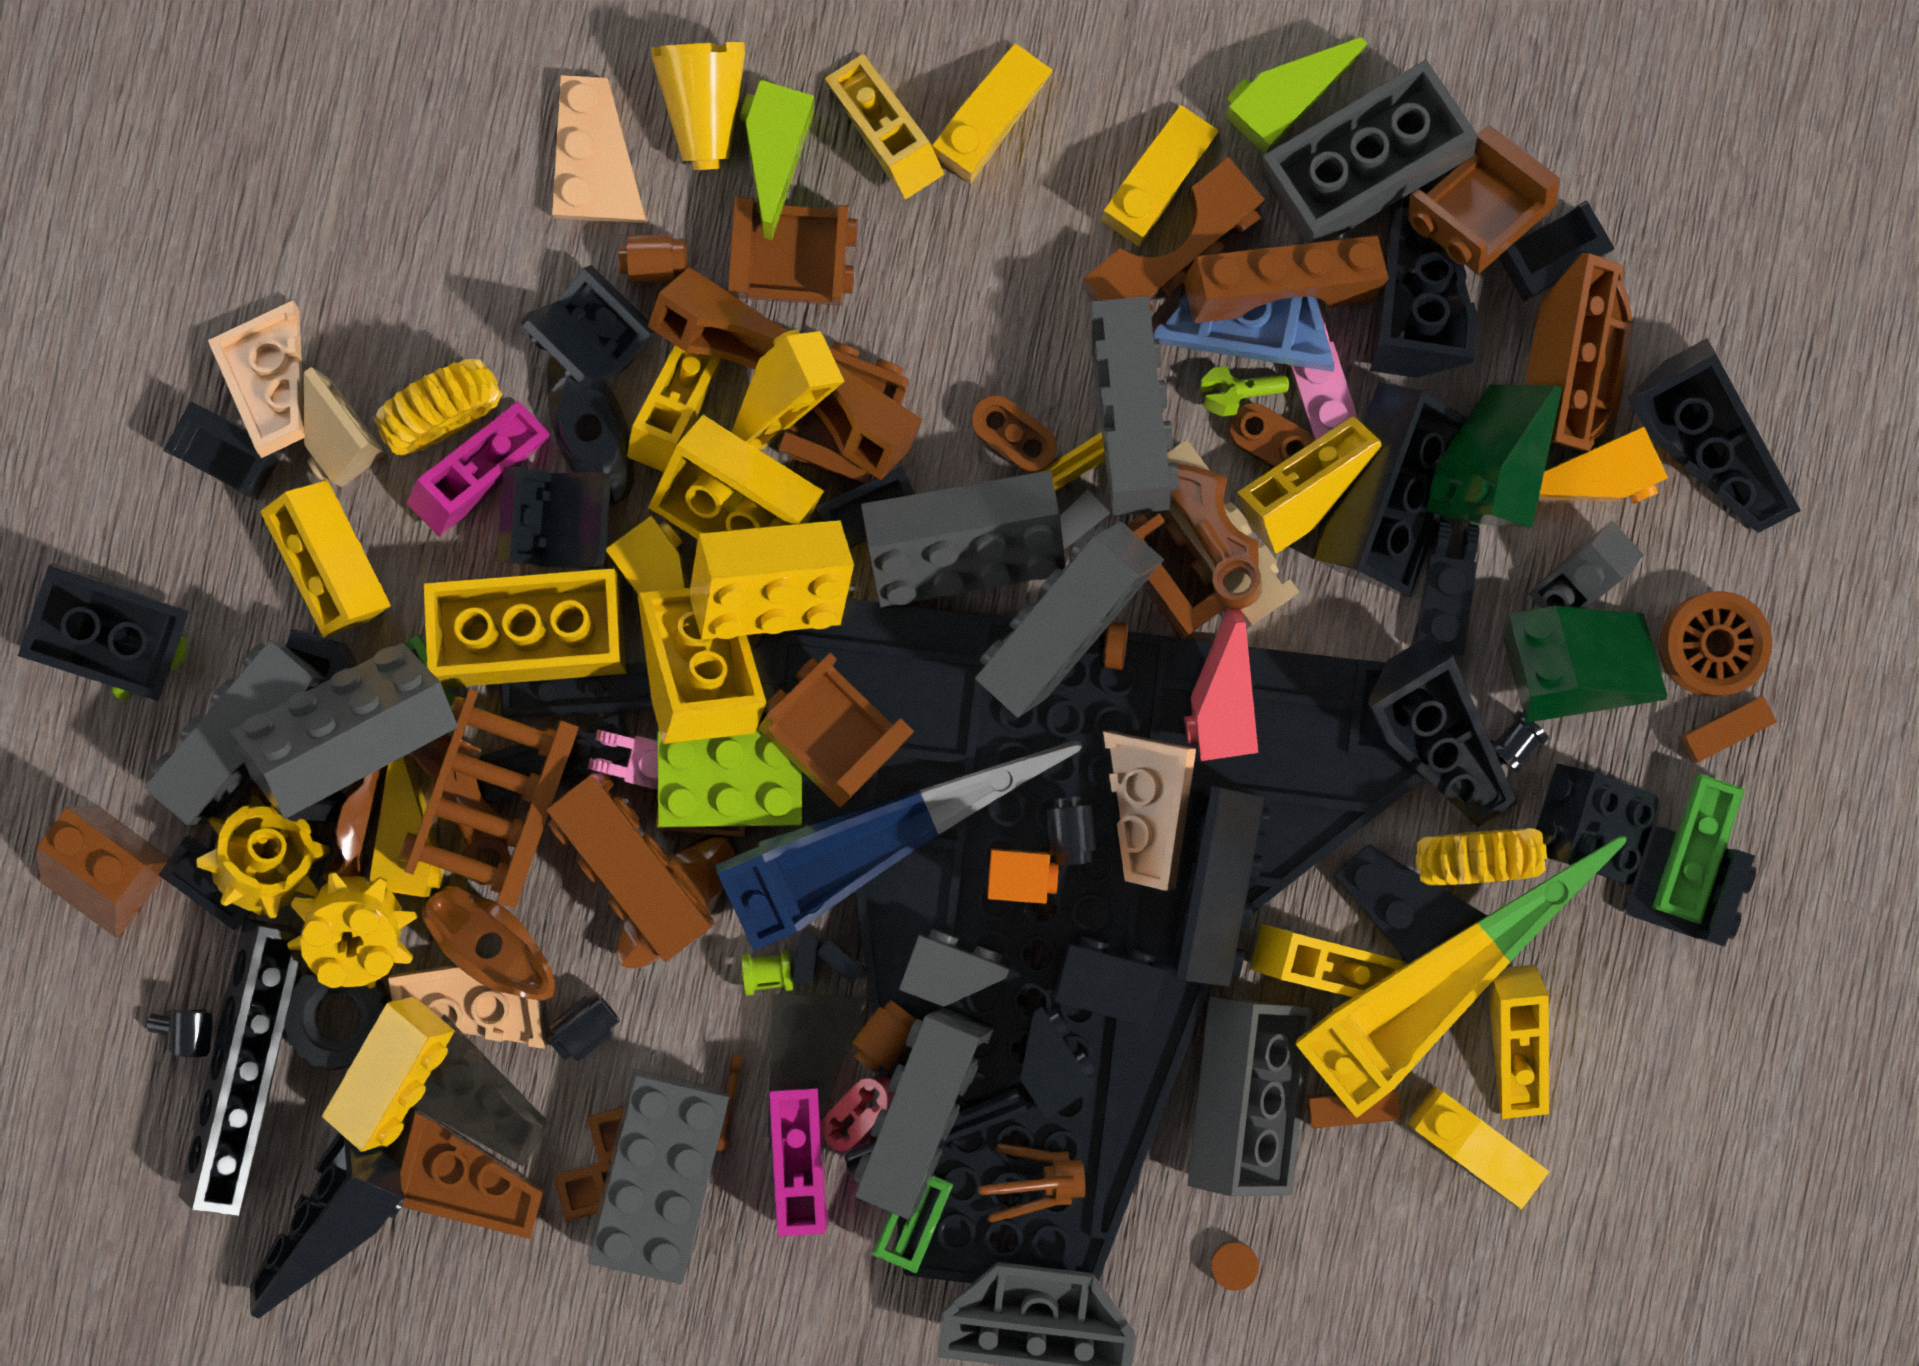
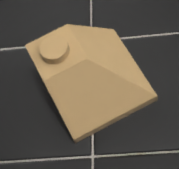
(335, 433)

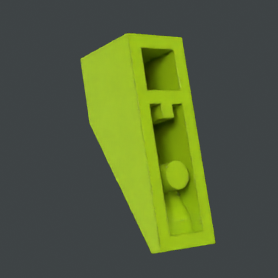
(1285, 93)
(775, 137)

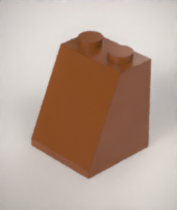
(99, 866)

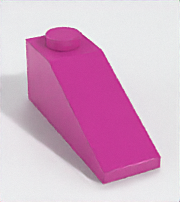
(475, 468)
(798, 1162)

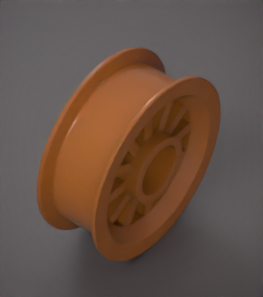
(1735, 606)

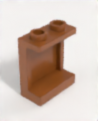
(1485, 202)
(800, 262)
(811, 440)
(1166, 593)
(831, 730)

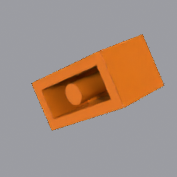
(1021, 876)

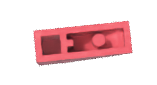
(1223, 696)

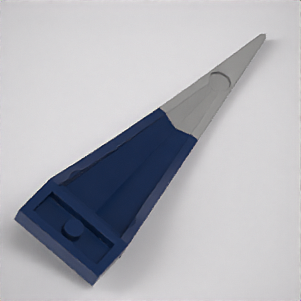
(813, 868)

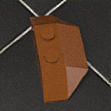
(1583, 348)

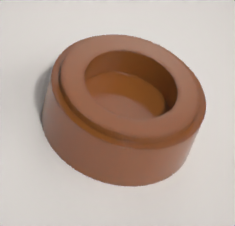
(1115, 645)
(1234, 1265)

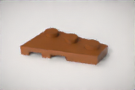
(463, 1183)

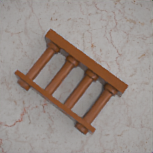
(520, 834)

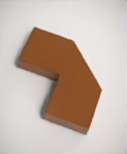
(583, 1186)

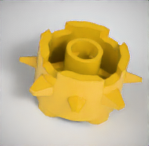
(240, 864)
(351, 931)

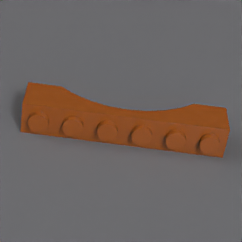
(715, 323)

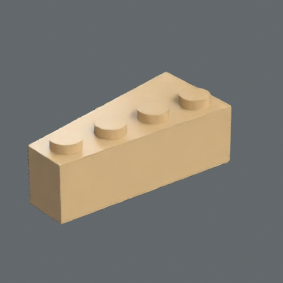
(1181, 533)

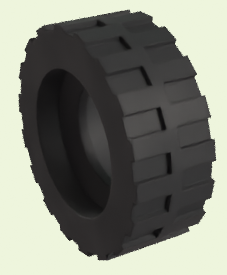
(306, 1036)

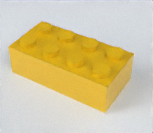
(525, 628)

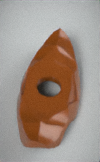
(352, 825)
(697, 867)
(458, 923)

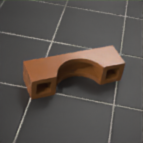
(1220, 205)
(1239, 281)

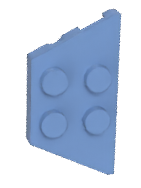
(1276, 332)

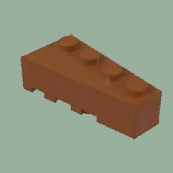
(629, 867)

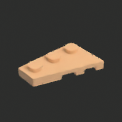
(1153, 801)

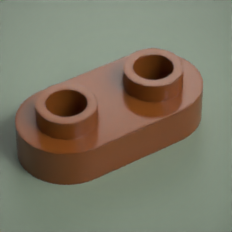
(1014, 434)
(1275, 434)

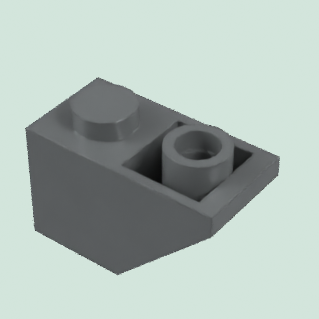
(1589, 570)
(948, 973)

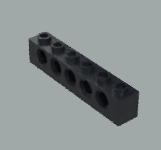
(240, 1068)

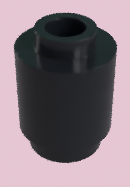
(1070, 831)
(583, 1027)

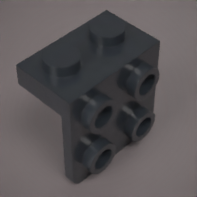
(590, 329)
(553, 518)
(1591, 810)
(1721, 915)

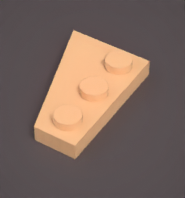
(592, 158)
(265, 376)
(472, 1005)

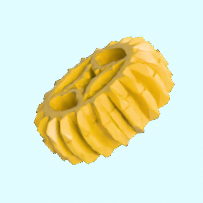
(437, 406)
(1481, 856)

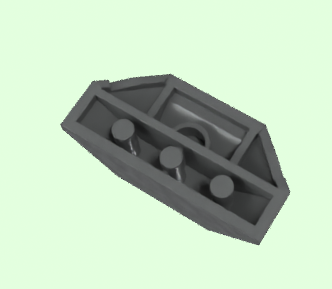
(1036, 1320)

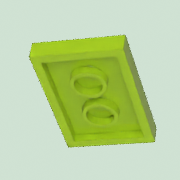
(727, 783)

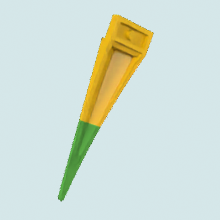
(1389, 1027)

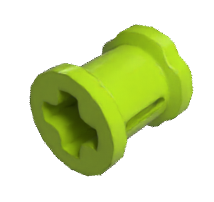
(767, 972)

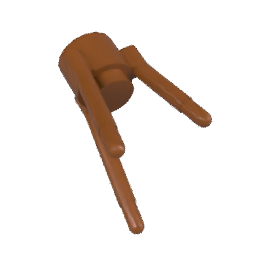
(1061, 1181)

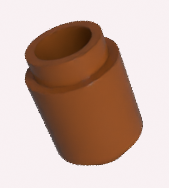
(653, 258)
(883, 1037)

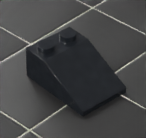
(103, 632)

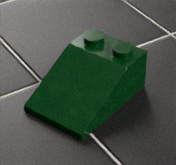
(1497, 458)
(1581, 661)

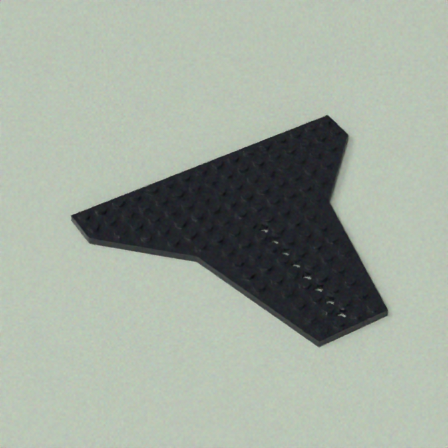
(1318, 773)

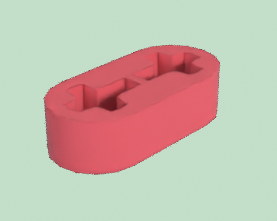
(853, 1105)

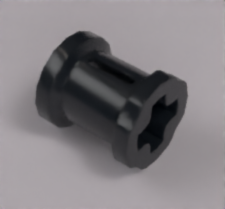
(1518, 741)

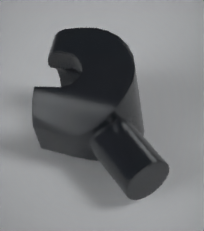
(187, 1031)

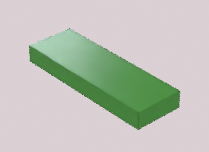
(1698, 848)

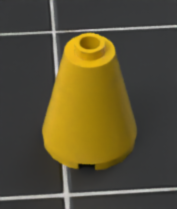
(701, 97)

